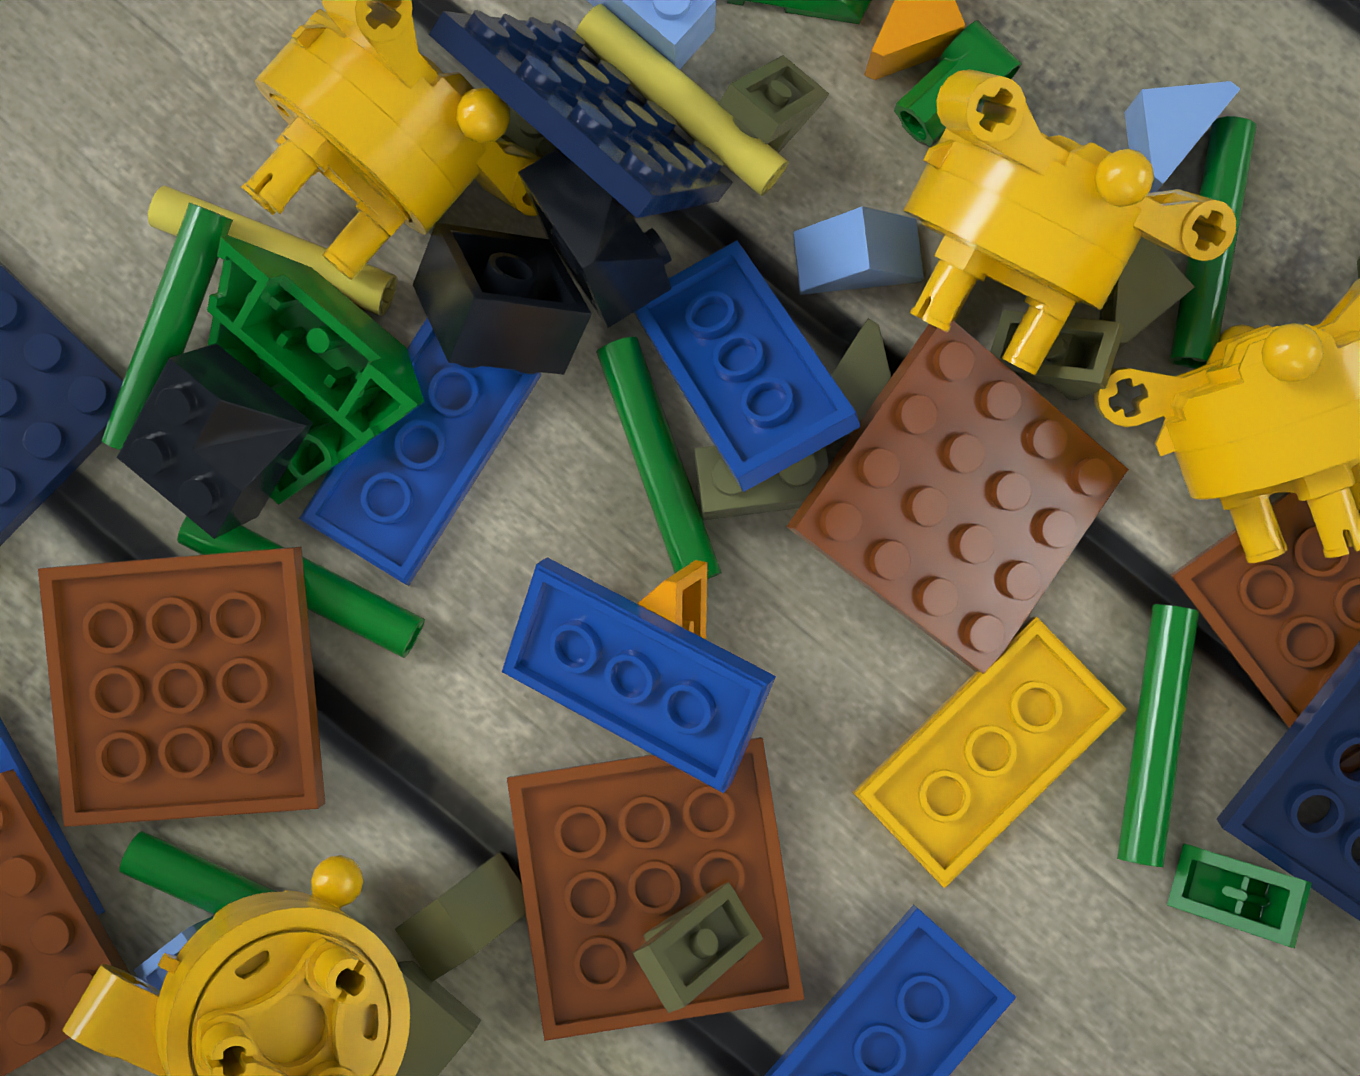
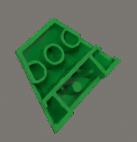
(313, 353)

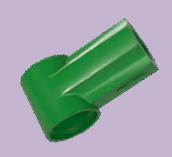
(972, 49)

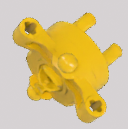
(381, 128)
(1041, 213)
(1263, 420)
(261, 993)

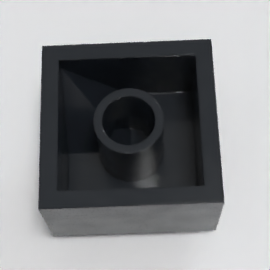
(596, 238)
(500, 300)
(213, 439)

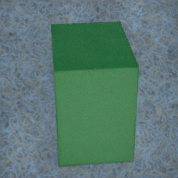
(1239, 895)

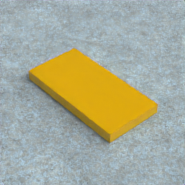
(989, 752)

